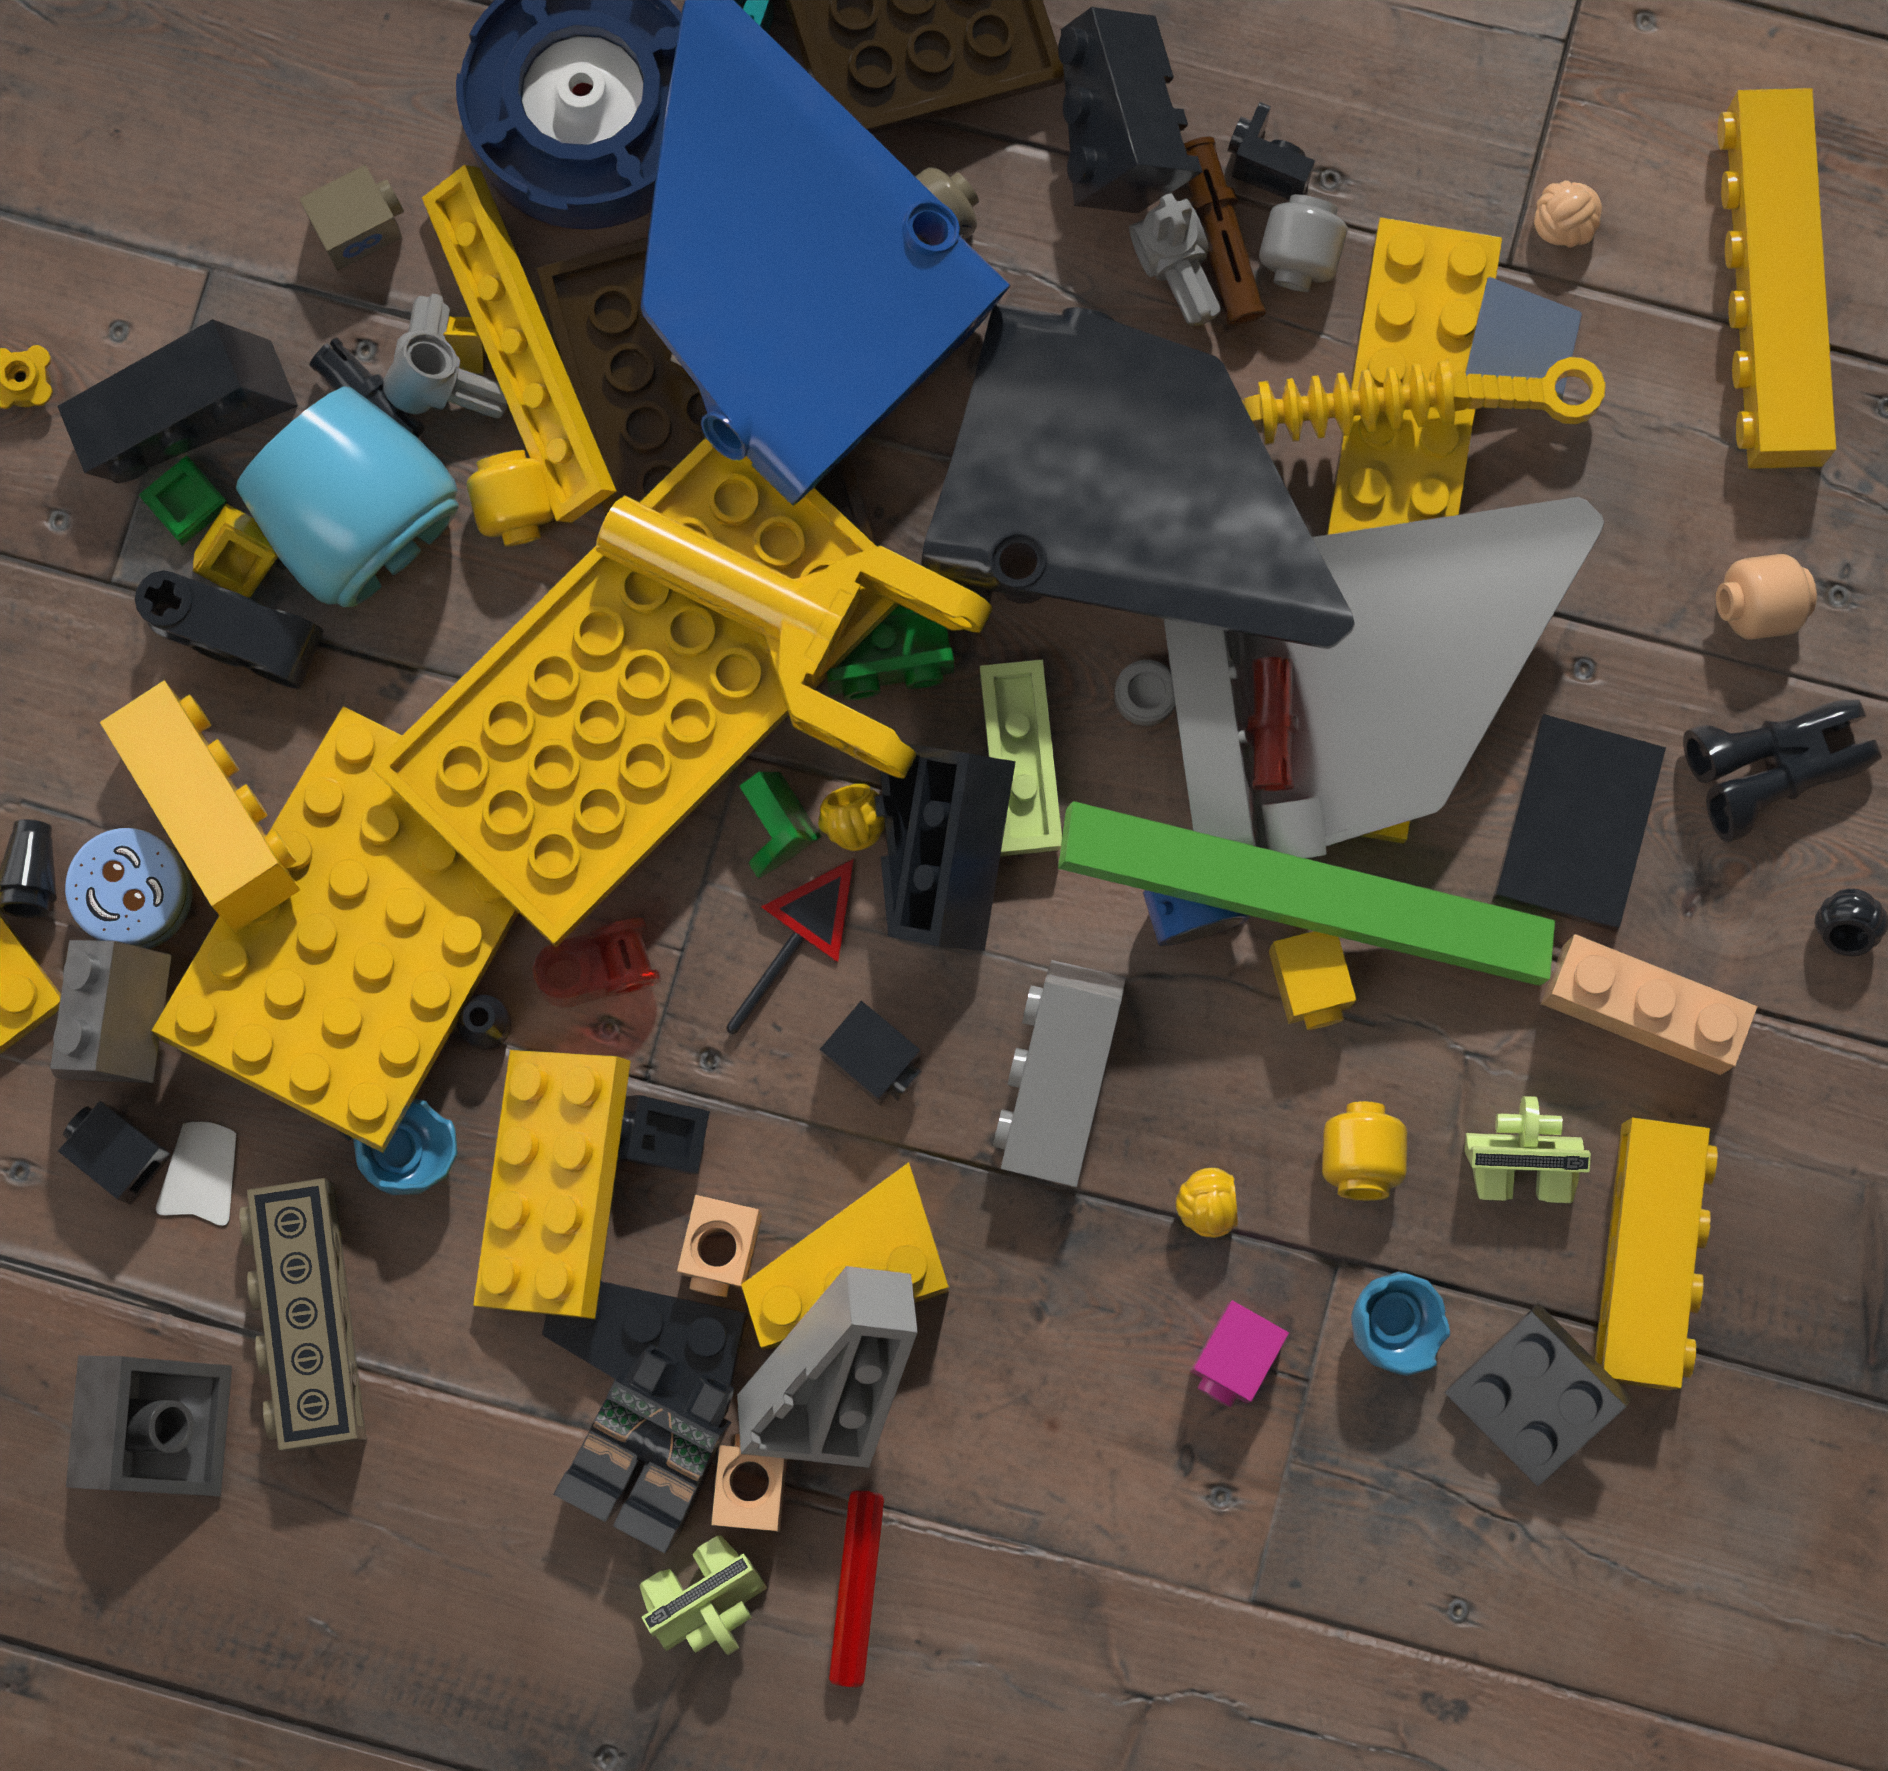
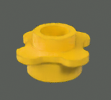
(35, 388)

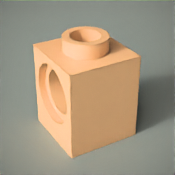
(714, 1216)
(735, 1512)

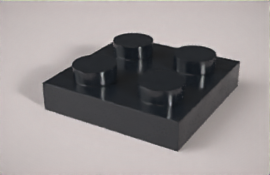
(1538, 1394)

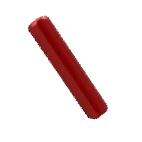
(856, 1589)

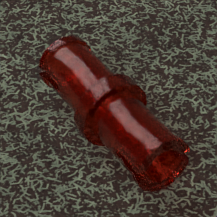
(1272, 724)

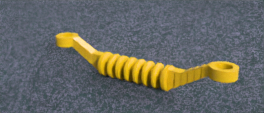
(1447, 393)

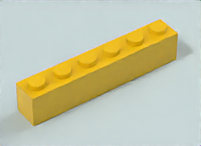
(1778, 279)

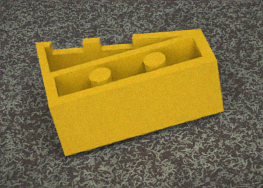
(876, 1232)

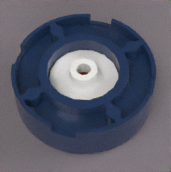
(570, 105)

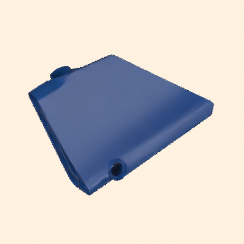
(794, 257)

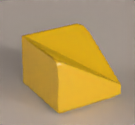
(234, 552)

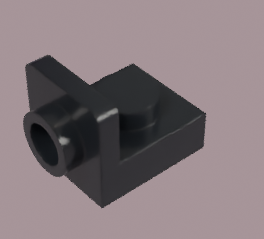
(1272, 165)
(662, 1134)

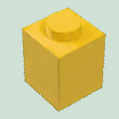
(1312, 978)

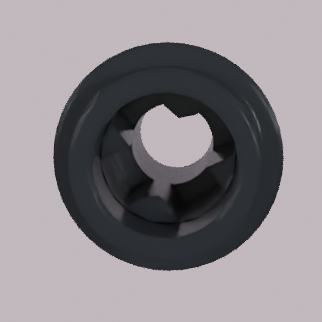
(28, 871)

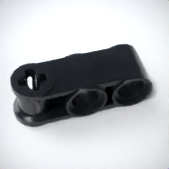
(230, 627)

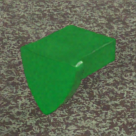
(783, 819)

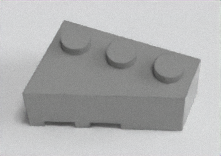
(1059, 1072)
(833, 1374)

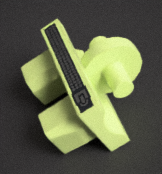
(1554, 1157)
(706, 1608)

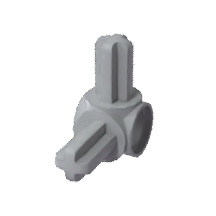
(1172, 249)
(428, 370)

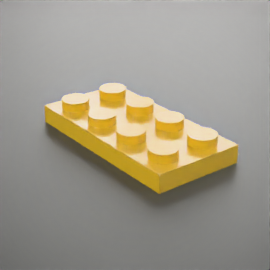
(552, 1183)

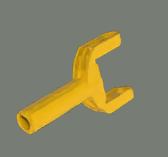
(796, 616)

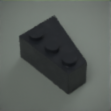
(176, 401)
(943, 846)

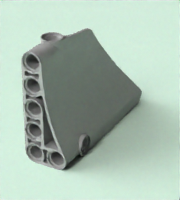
(1403, 699)

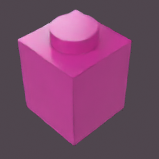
(1237, 1355)

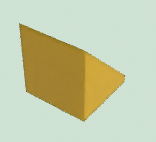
(466, 344)

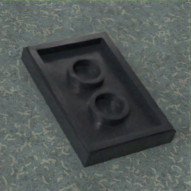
(1579, 822)

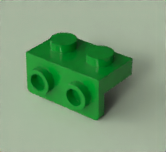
(897, 651)

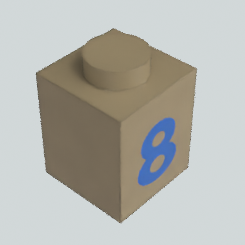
(353, 216)

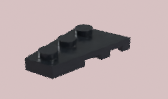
(632, 1319)

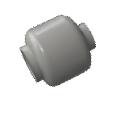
(1303, 242)

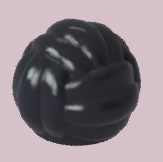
(1851, 922)

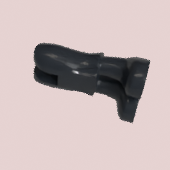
(1793, 757)

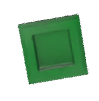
(183, 500)

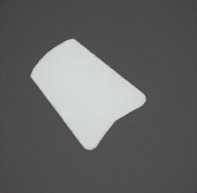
(200, 1173)

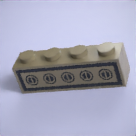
(304, 1315)

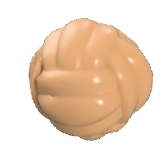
(1567, 214)

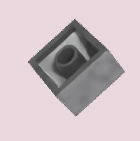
(109, 1012)
(149, 1425)

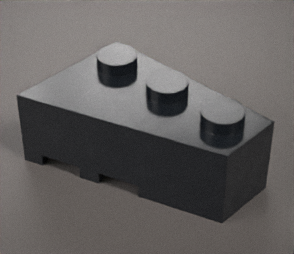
(1120, 112)

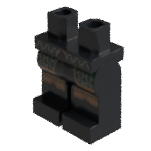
(653, 1426)

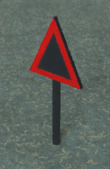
(813, 914)

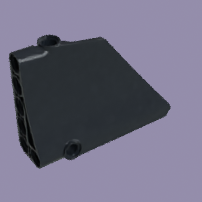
(1126, 485)

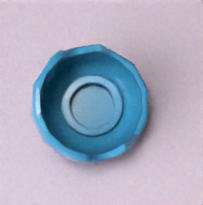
(415, 1156)
(1400, 1323)

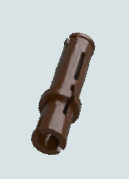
(1240, 297)

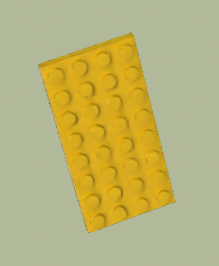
(616, 704)

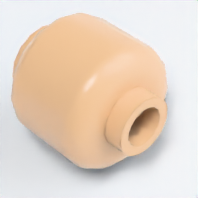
(1766, 596)

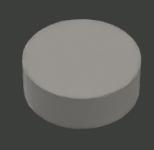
(1145, 693)

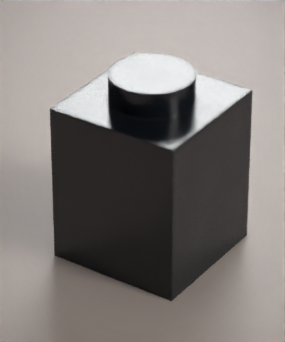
(873, 1055)
(112, 1151)

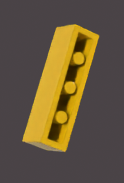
(200, 805)
(1653, 1253)

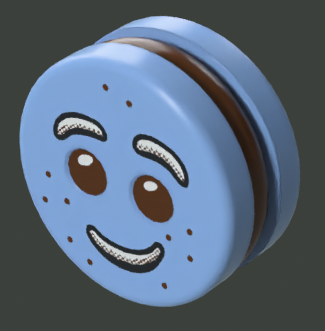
(128, 888)

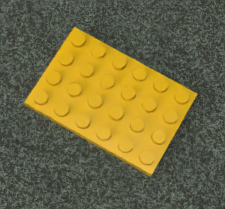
(360, 971)

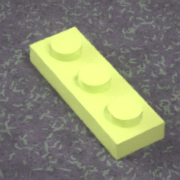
(1021, 732)

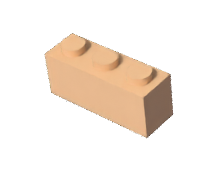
(1649, 1005)

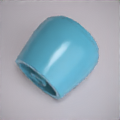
(347, 496)

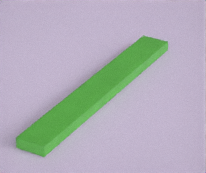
(1306, 893)

